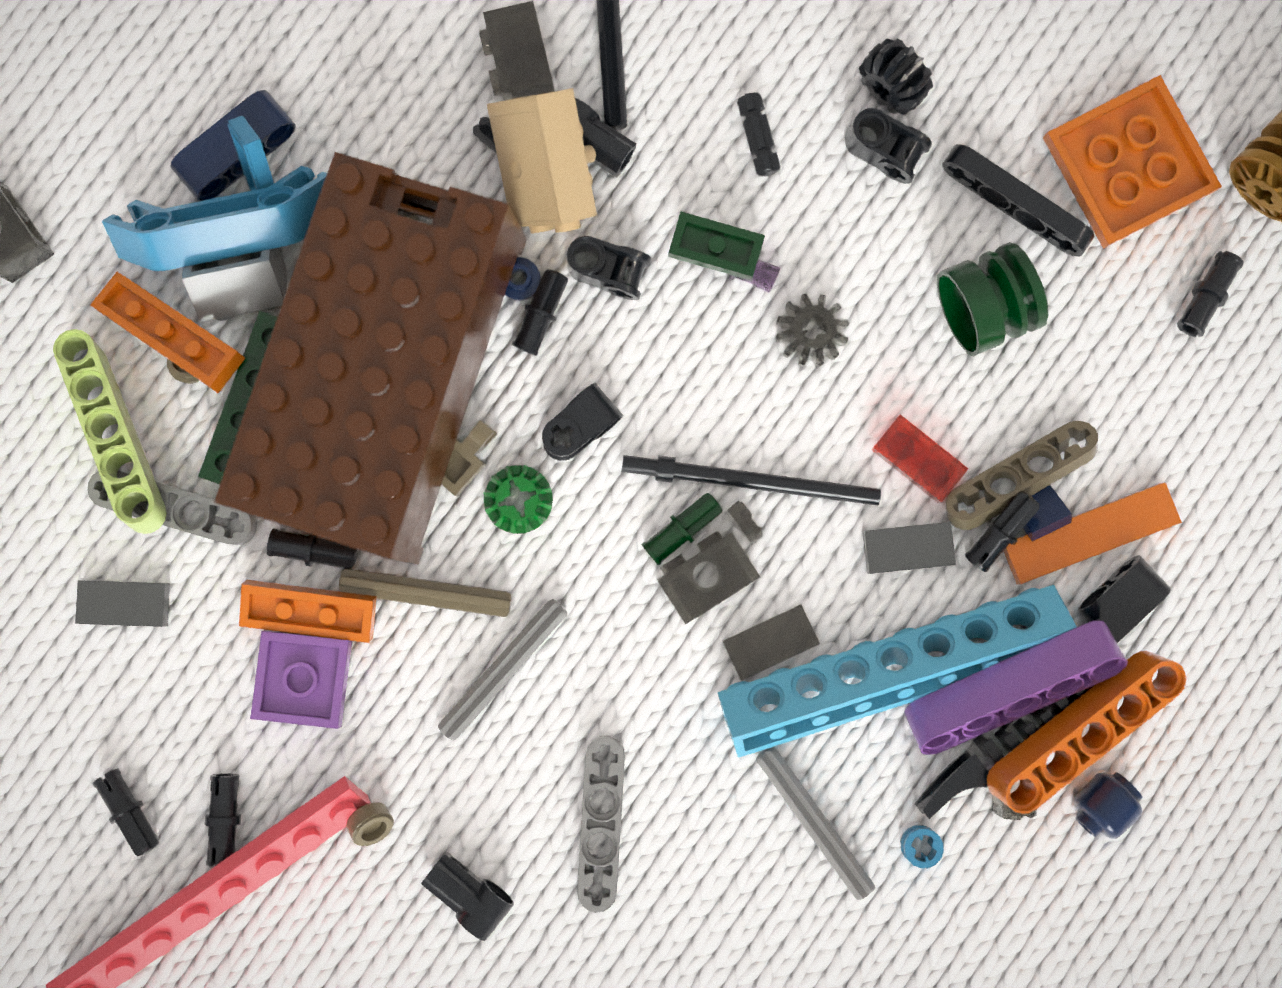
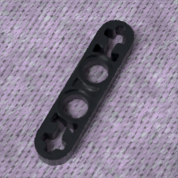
(1018, 200)

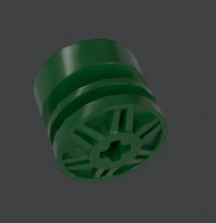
(992, 299)

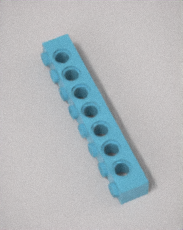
(883, 688)

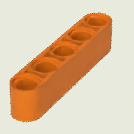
(1106, 729)

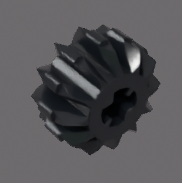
(896, 76)

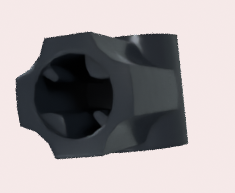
(611, 147)
(477, 902)

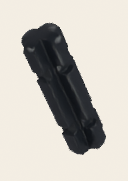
(758, 134)

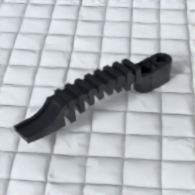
(1121, 604)

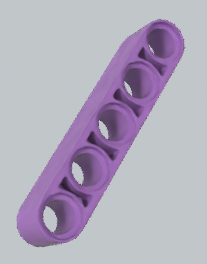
(1015, 687)

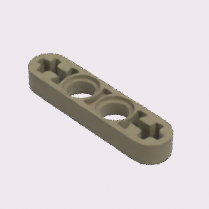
(1018, 471)

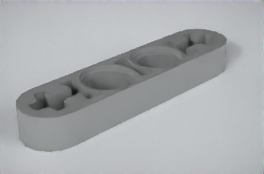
(175, 501)
(605, 823)

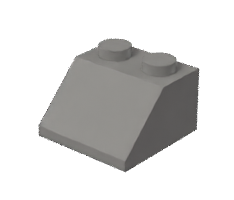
(236, 285)

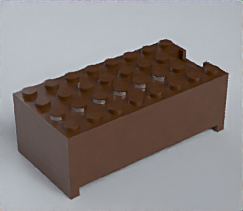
(373, 360)

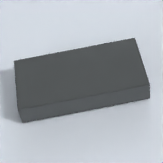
(909, 547)
(122, 603)

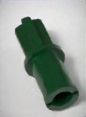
(682, 528)

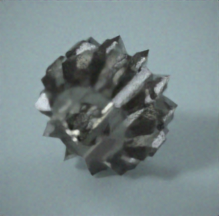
(823, 343)

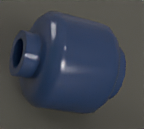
(1108, 805)

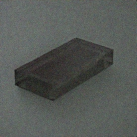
(770, 642)

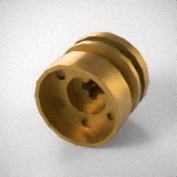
(1258, 171)

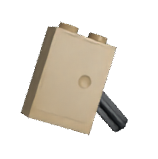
(541, 159)

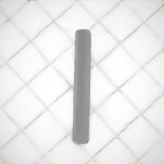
(502, 669)
(815, 823)

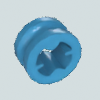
(909, 851)

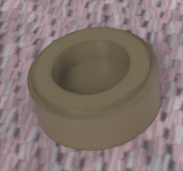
(370, 824)

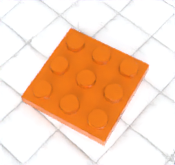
(1131, 161)

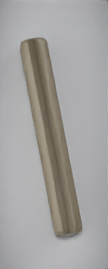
(426, 592)

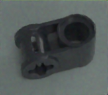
(890, 146)
(611, 266)
(586, 419)

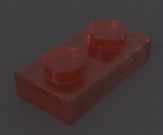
(919, 459)

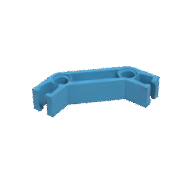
(217, 226)

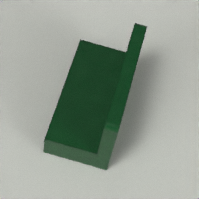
(716, 245)

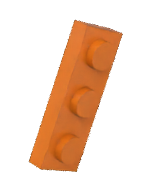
(307, 611)

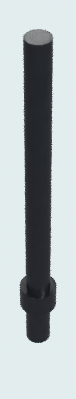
(666, 469)

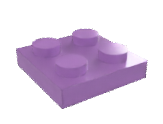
(301, 679)

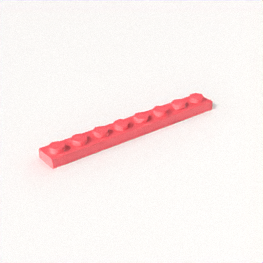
(216, 890)

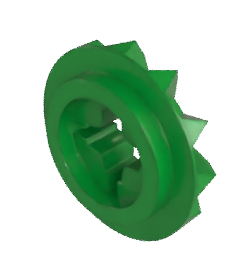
(536, 508)

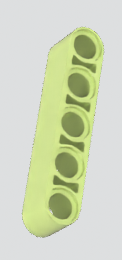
(99, 414)

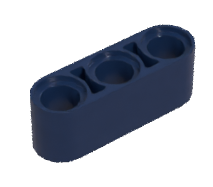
(211, 160)

